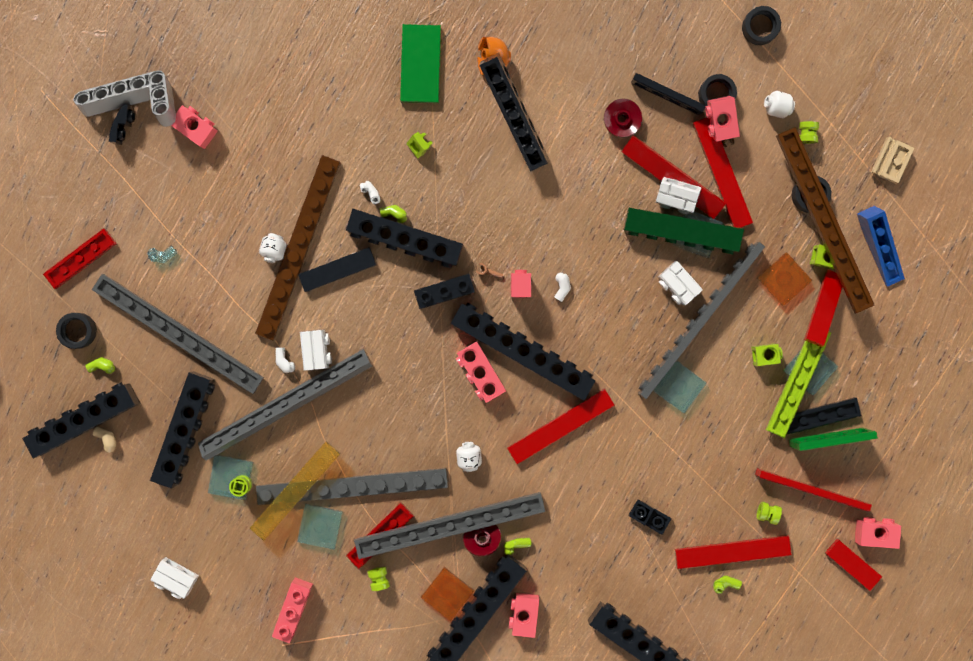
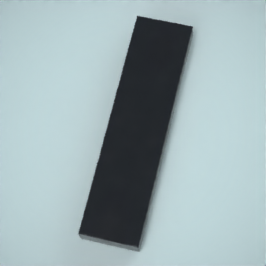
(668, 94)
(337, 269)
(825, 415)

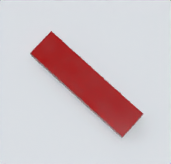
(80, 258)
(824, 309)
(395, 519)

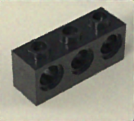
(444, 291)

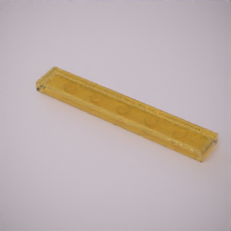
(295, 490)

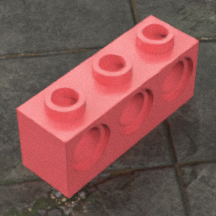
(490, 376)
(292, 610)

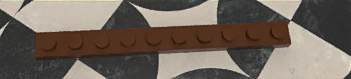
(825, 220)
(297, 247)

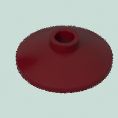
(625, 108)
(472, 540)

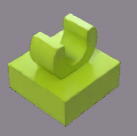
(418, 144)

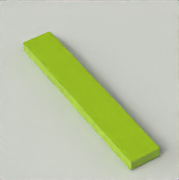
(795, 388)

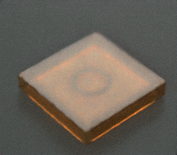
(784, 279)
(447, 593)

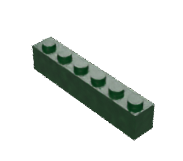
(683, 229)

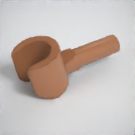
(489, 271)

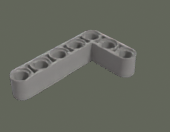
(130, 91)

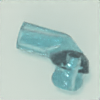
(161, 257)

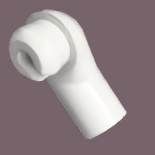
(373, 193)
(564, 284)
(282, 363)

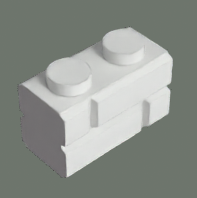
(678, 195)
(679, 283)
(315, 349)
(174, 578)

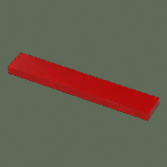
(661, 168)
(723, 175)
(560, 426)
(813, 490)
(733, 552)

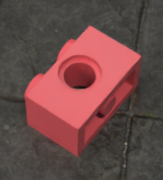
(729, 128)
(200, 136)
(520, 284)
(888, 537)
(527, 626)

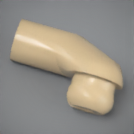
(107, 437)

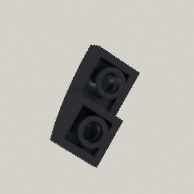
(123, 118)
(650, 516)

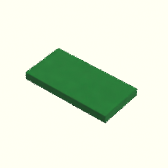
(420, 63)
(832, 438)

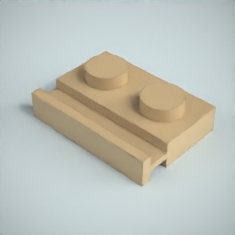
(892, 160)

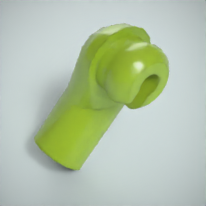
(395, 211)
(101, 363)
(516, 543)
(724, 582)

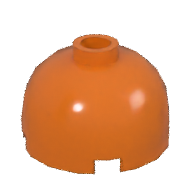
(491, 46)

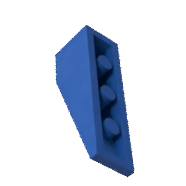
(881, 244)

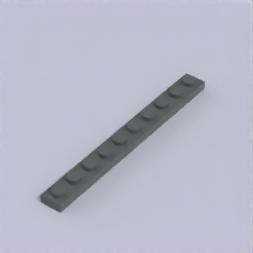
(705, 313)
(178, 333)
(284, 404)
(362, 485)
(449, 525)

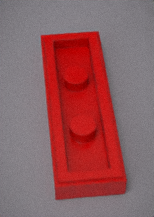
(853, 564)

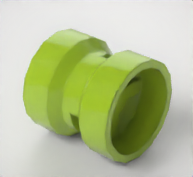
(809, 132)
(240, 485)
(769, 513)
(378, 579)

